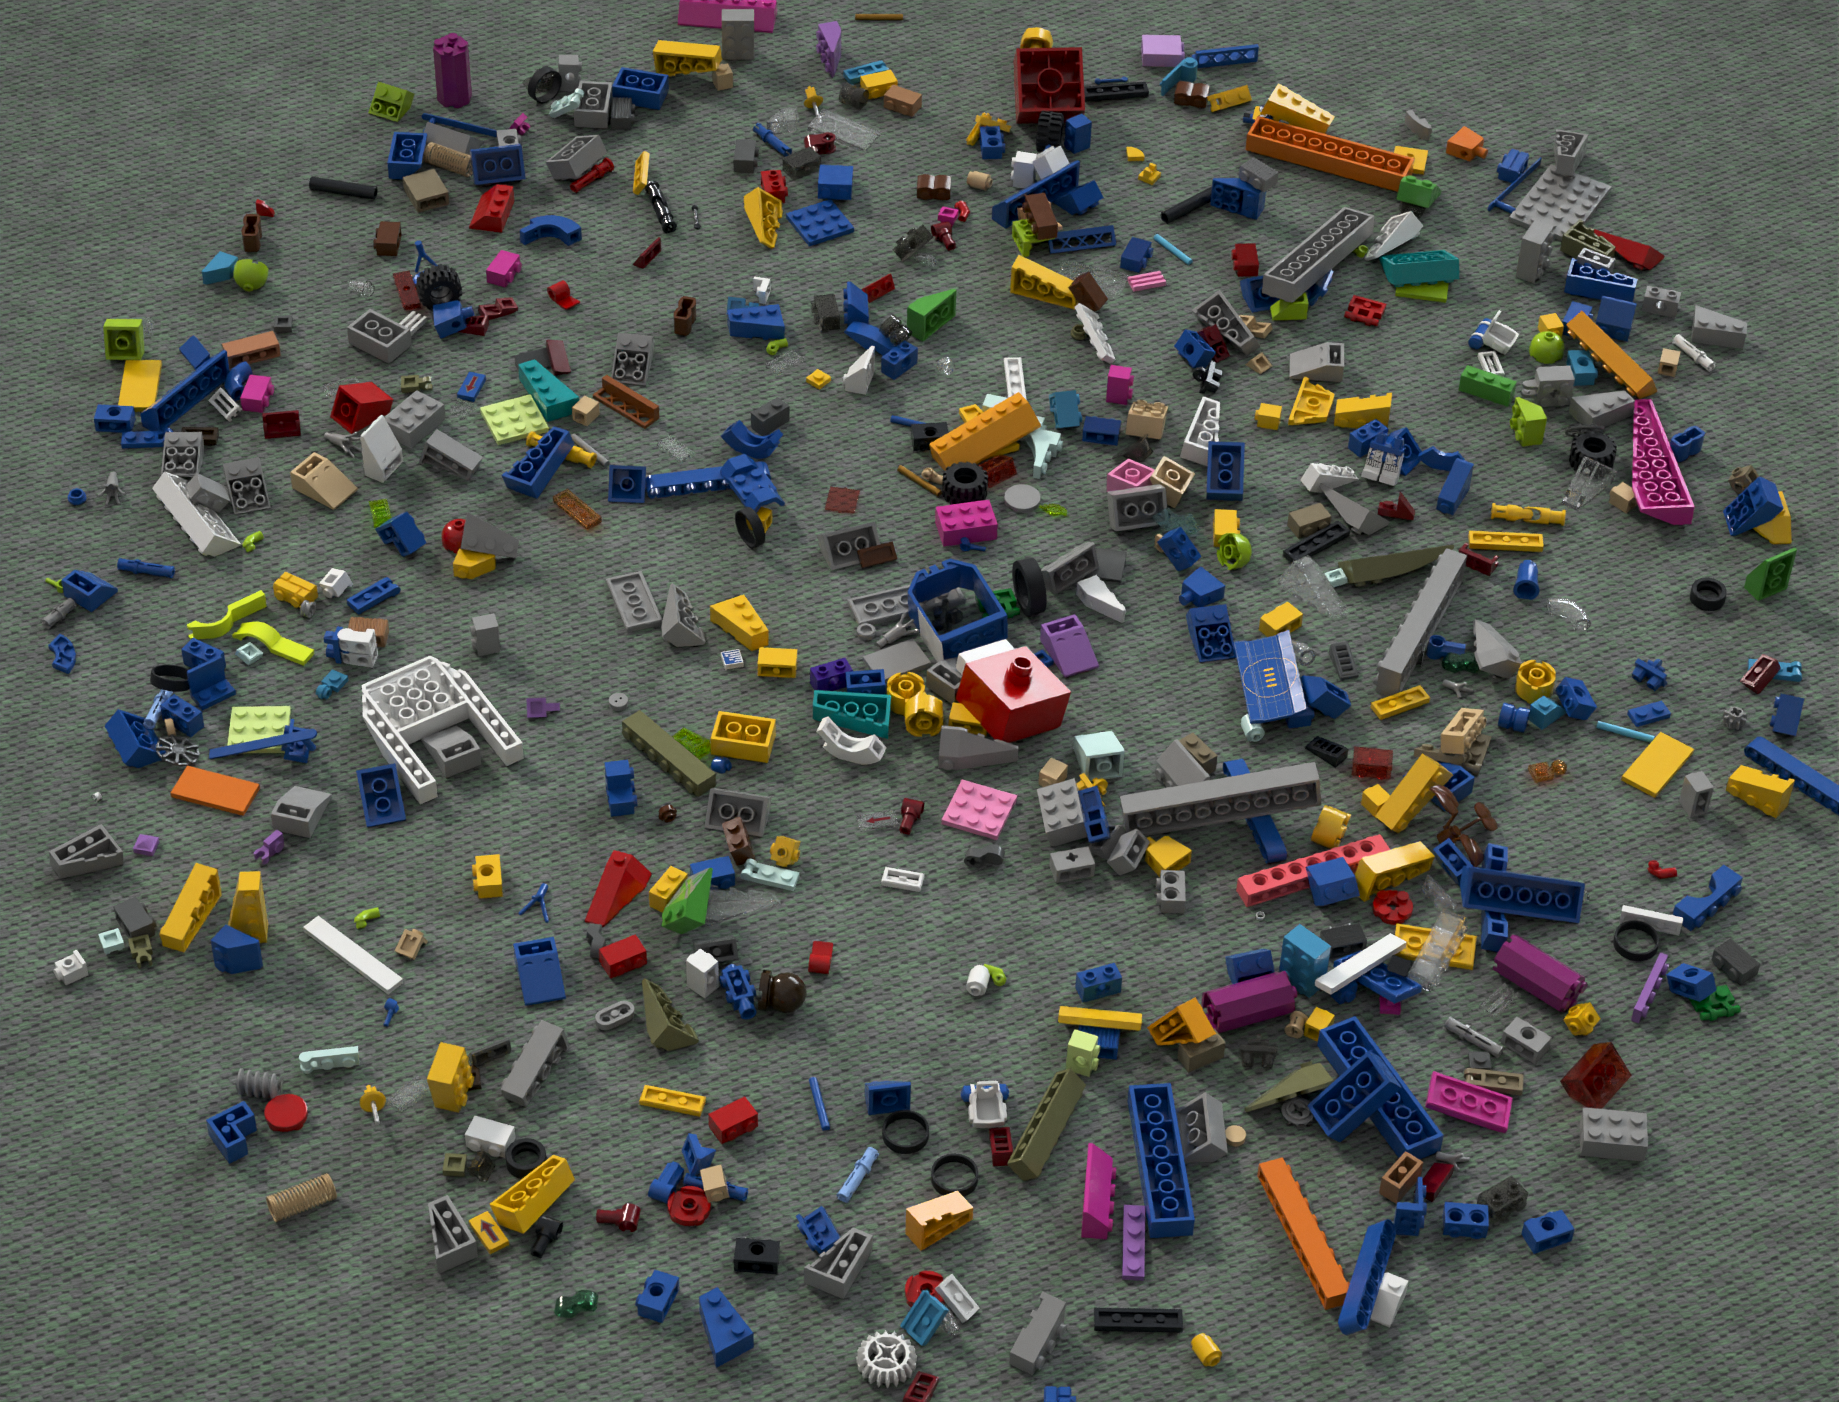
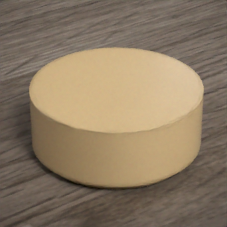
(170, 726)
(1235, 1135)

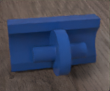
(1652, 670)

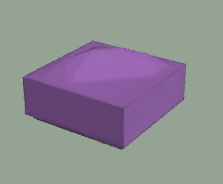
(146, 845)

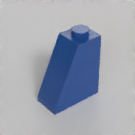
(1455, 487)

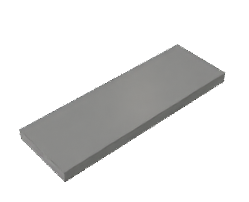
(892, 603)

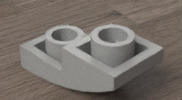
(1418, 126)

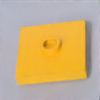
(1419, 155)

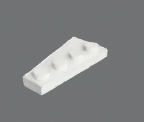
(1093, 329)

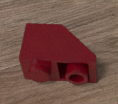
(1213, 337)

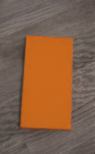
(215, 790)

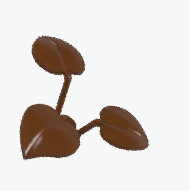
(1450, 804)

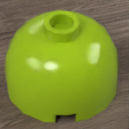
(250, 275)
(1547, 347)
(1234, 547)

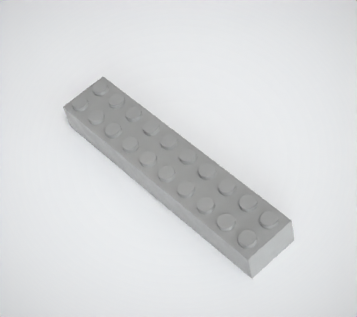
(1318, 254)
(1420, 623)
(1222, 800)

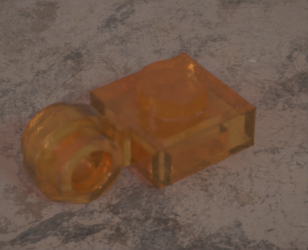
(1542, 772)

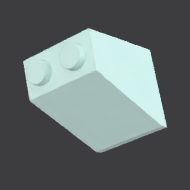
(1099, 755)

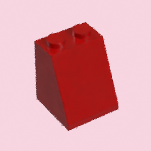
(359, 405)

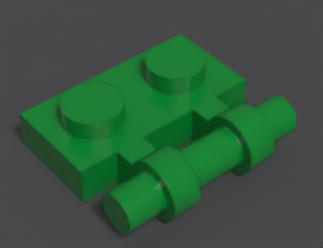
(1007, 601)
(1720, 998)

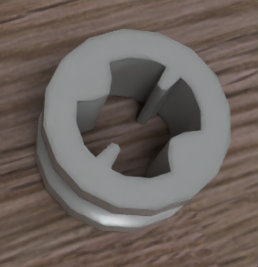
(307, 609)

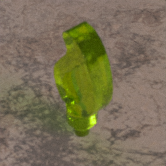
(1053, 509)

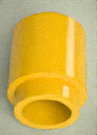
(1206, 1350)

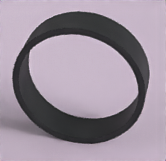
(537, 76)
(756, 524)
(167, 684)
(1635, 956)
(905, 1149)
(954, 1158)

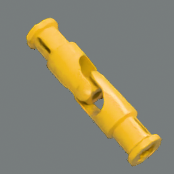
(575, 455)
(1514, 513)

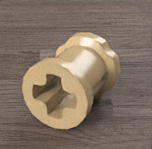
(1296, 1024)

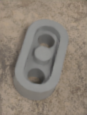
(613, 1015)

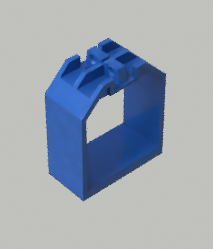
(966, 576)

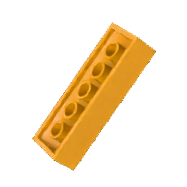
(1611, 356)
(986, 433)

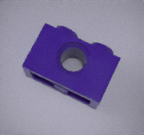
(830, 675)

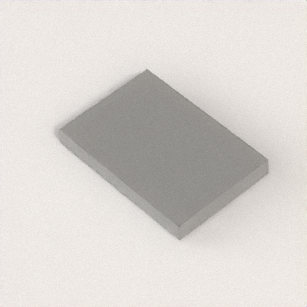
(898, 658)

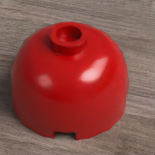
(452, 535)

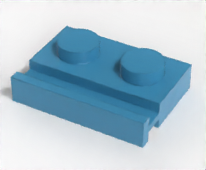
(924, 1318)

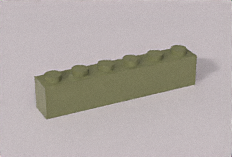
(668, 753)
(1046, 1125)

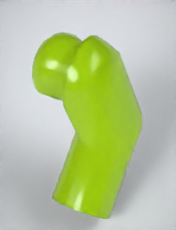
(249, 541)
(361, 918)
(997, 975)

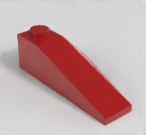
(1637, 253)
(619, 884)

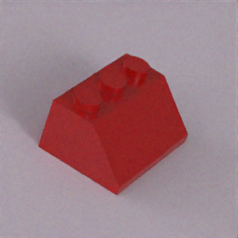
(493, 209)

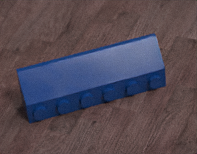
(1052, 185)
(186, 393)
(1521, 894)

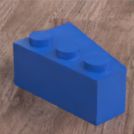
(756, 322)
(724, 1327)

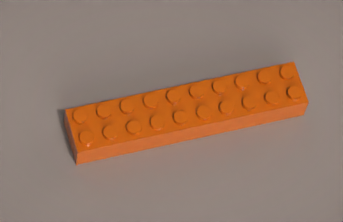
(1328, 153)

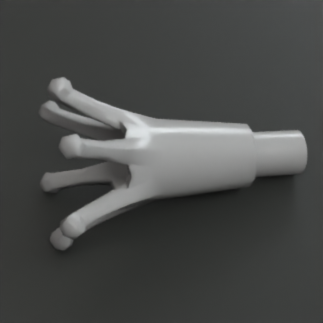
(343, 441)
(112, 488)
(897, 632)

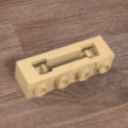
(1462, 731)

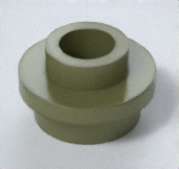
(1078, 332)

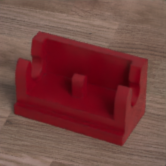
(281, 424)
(1479, 562)

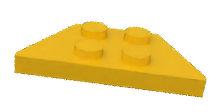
(1311, 404)

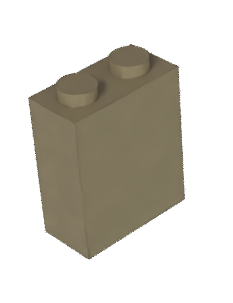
(426, 190)

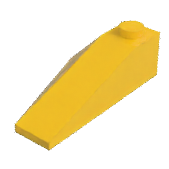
(763, 214)

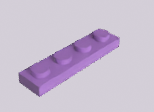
(1648, 994)
(1133, 1242)

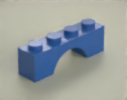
(1723, 884)

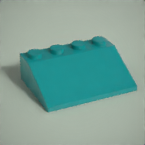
(1420, 267)

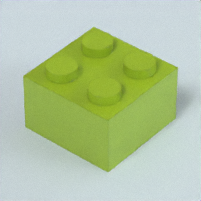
(123, 339)

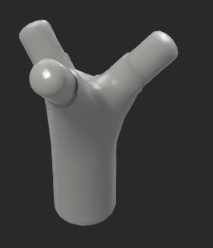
(1456, 687)
(1452, 1159)

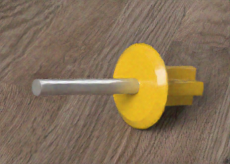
(812, 100)
(372, 1102)

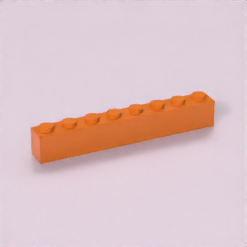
(1304, 1232)

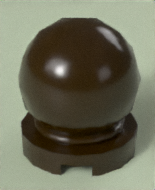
(782, 992)

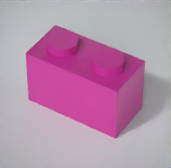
(503, 268)
(1119, 385)
(256, 393)

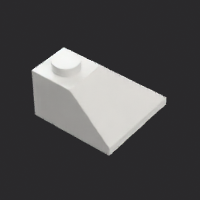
(860, 373)
(1389, 1299)

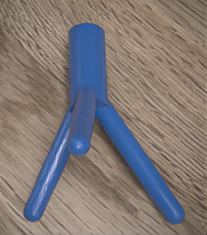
(422, 254)
(538, 897)

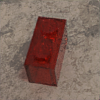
(1372, 762)

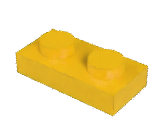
(987, 120)

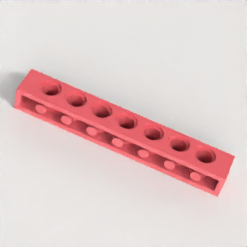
(1293, 877)

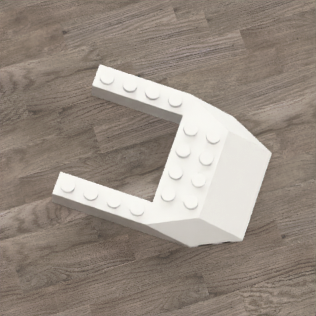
(423, 702)

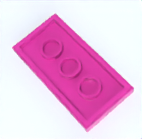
(1468, 1102)

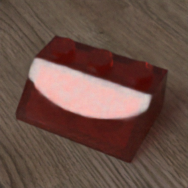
(1596, 1076)

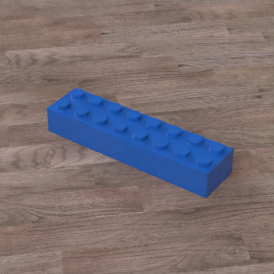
(1399, 1119)
(1160, 1160)

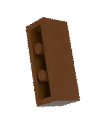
(1040, 216)

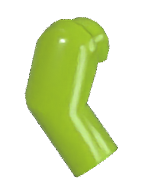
(774, 346)

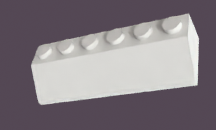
(197, 521)

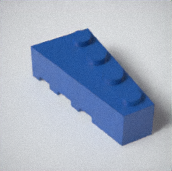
(1595, 283)
(540, 463)

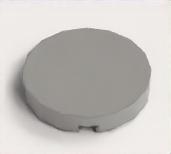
(1022, 498)

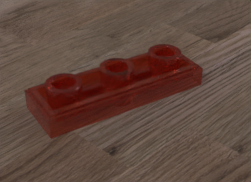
(406, 290)

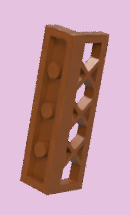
(631, 400)

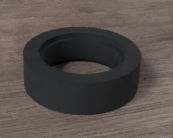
(1029, 586)

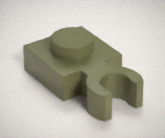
(141, 949)

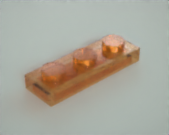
(577, 509)

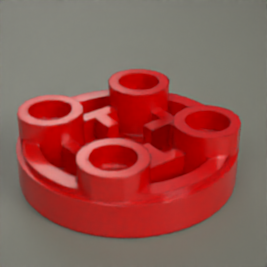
(286, 1113)

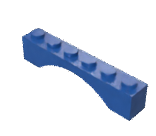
(1493, 924)

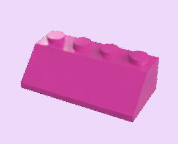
(1097, 1194)

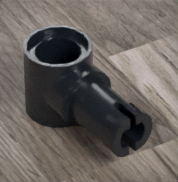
(546, 1231)

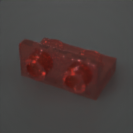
(999, 469)

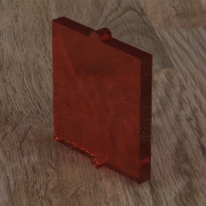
(842, 500)

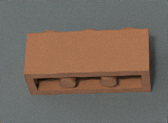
(252, 349)

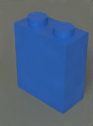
(835, 182)

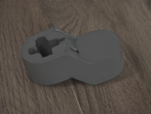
(988, 855)
(595, 939)

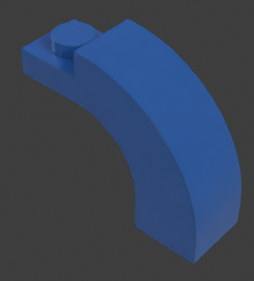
(551, 226)
(748, 443)
(1095, 816)

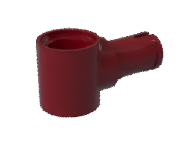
(943, 232)
(910, 812)
(624, 1218)

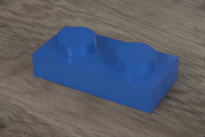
(1649, 713)

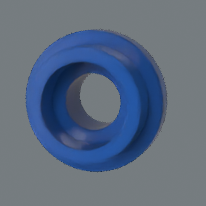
(76, 496)

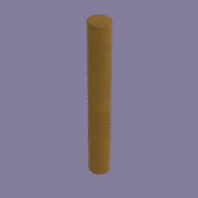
(878, 16)
(923, 483)

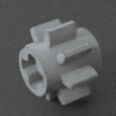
(1734, 718)

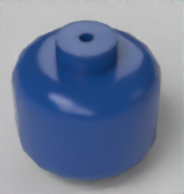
(721, 764)

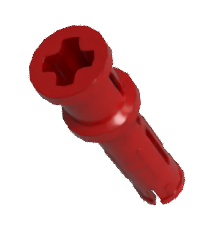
(596, 172)

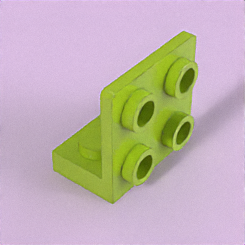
(1023, 236)

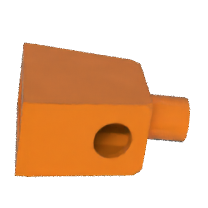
(1466, 145)

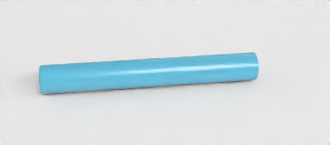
(1173, 249)
(1625, 732)

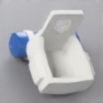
(1493, 334)
(986, 1103)

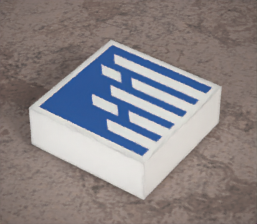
(732, 659)

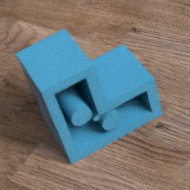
(1065, 409)

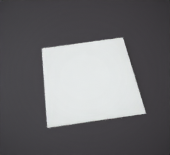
(930, 638)

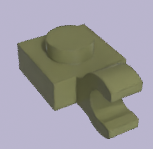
(413, 382)

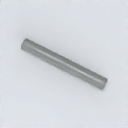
(588, 448)

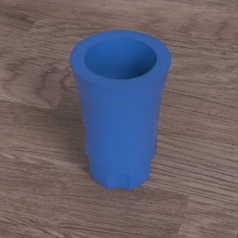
(1527, 581)

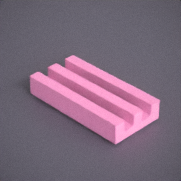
(1146, 281)

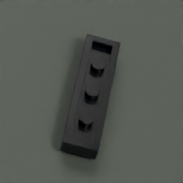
(1116, 91)
(1317, 542)
(1138, 1320)

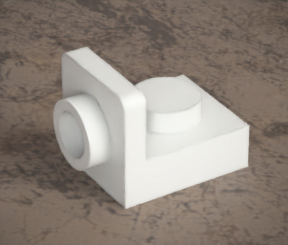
(762, 288)

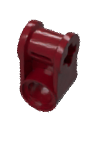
(820, 143)

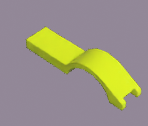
(235, 612)
(275, 642)

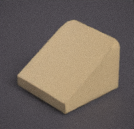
(1259, 363)

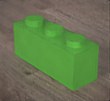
(1487, 385)

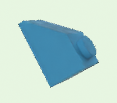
(219, 268)
(1545, 712)

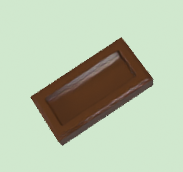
(877, 554)

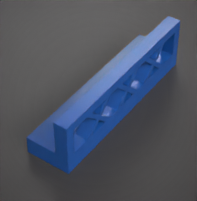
(1226, 56)
(1083, 233)

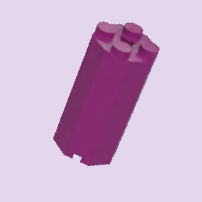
(452, 71)
(1539, 973)
(1249, 1001)

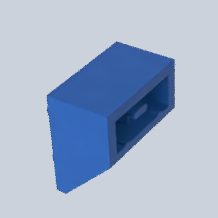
(855, 305)
(87, 589)
(1325, 696)
(1249, 965)

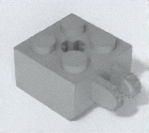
(1550, 387)

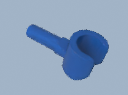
(966, 546)
(392, 1007)

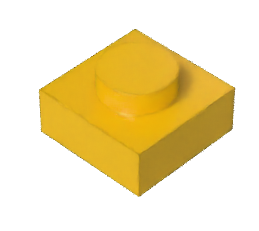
(818, 379)

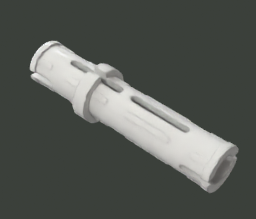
(1698, 356)

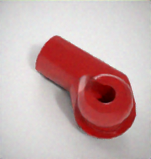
(962, 206)
(1655, 870)

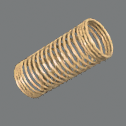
(465, 161)
(326, 1187)

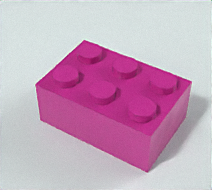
(967, 520)

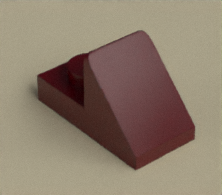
(1402, 510)

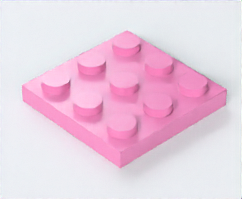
(979, 809)

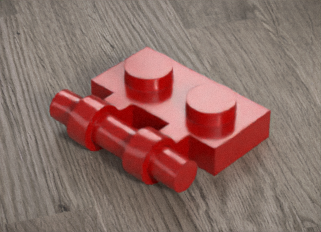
(1365, 306)

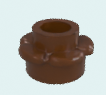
(667, 813)

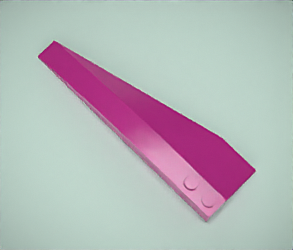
(1655, 472)

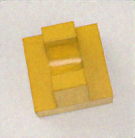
(1150, 174)

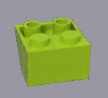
(390, 102)
(1528, 422)

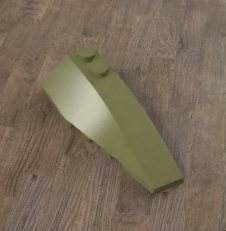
(1390, 565)

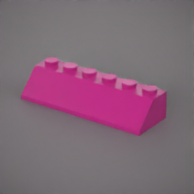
(709, 13)

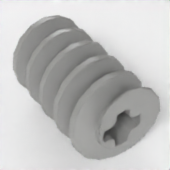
(258, 1085)

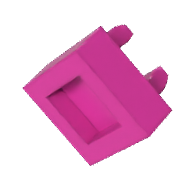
(520, 125)
(948, 214)
(1389, 1007)

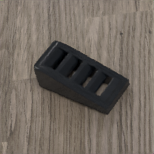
(1336, 759)
(1399, 965)

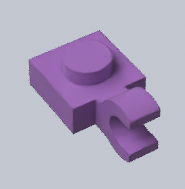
(537, 707)
(272, 845)

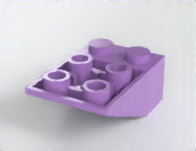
(829, 45)
(1068, 645)

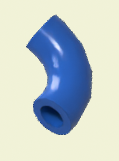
(235, 378)

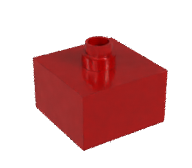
(1048, 82)
(1013, 695)

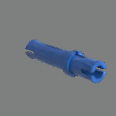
(767, 136)
(137, 566)
(734, 1191)

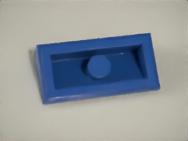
(194, 352)

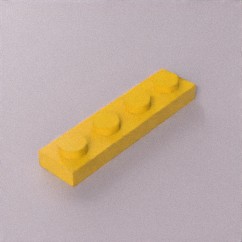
(1505, 541)

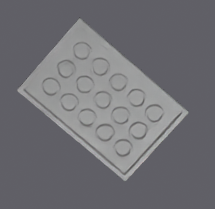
(1560, 201)

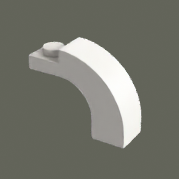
(848, 748)

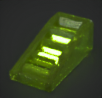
(379, 512)
(700, 750)

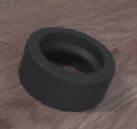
(1704, 603)
(523, 1145)

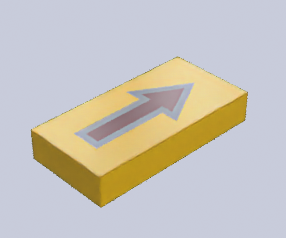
(488, 1232)

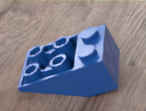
(1237, 197)
(1753, 507)
(1211, 633)
(1459, 784)
(539, 971)

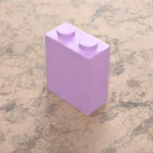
(1162, 50)

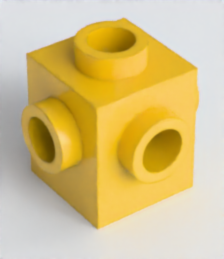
(785, 851)
(1581, 1019)

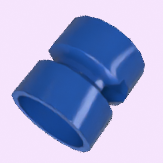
(1513, 717)

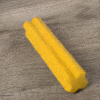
(974, 134)

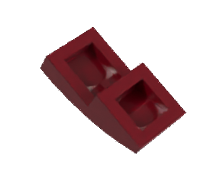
(501, 308)

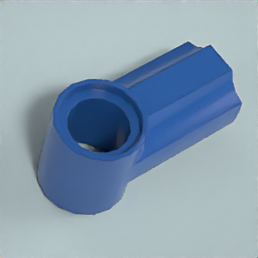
(1439, 647)
(666, 1183)

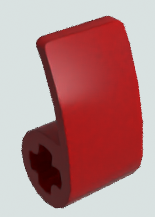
(561, 295)
(821, 957)

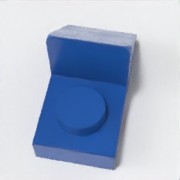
(696, 1156)

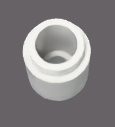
(978, 980)

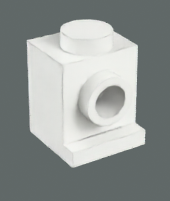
(335, 583)
(71, 968)

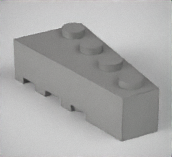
(534, 1063)

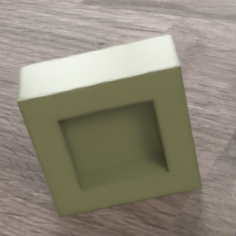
(454, 1164)

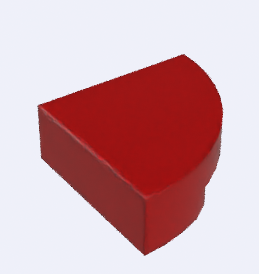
(263, 209)

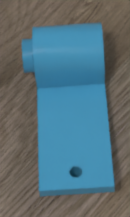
(1184, 71)

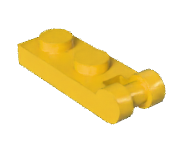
(1229, 98)

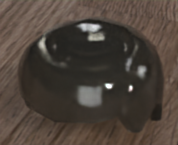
(1417, 210)

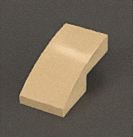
(1258, 329)

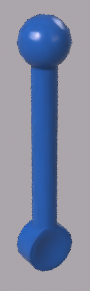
(1098, 81)

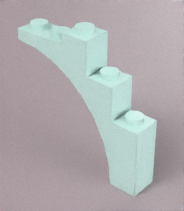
(1042, 442)

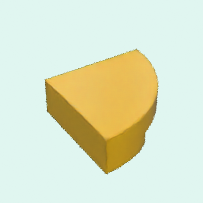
(1134, 154)

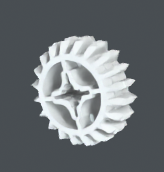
(885, 1366)

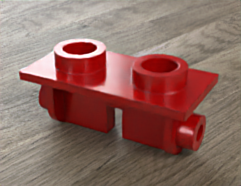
(879, 288)

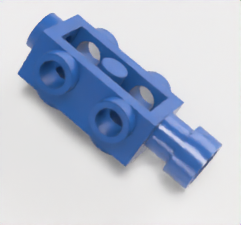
(741, 994)

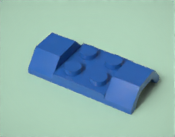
(750, 482)

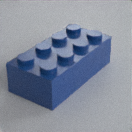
(1354, 1096)

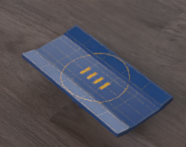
(1270, 678)

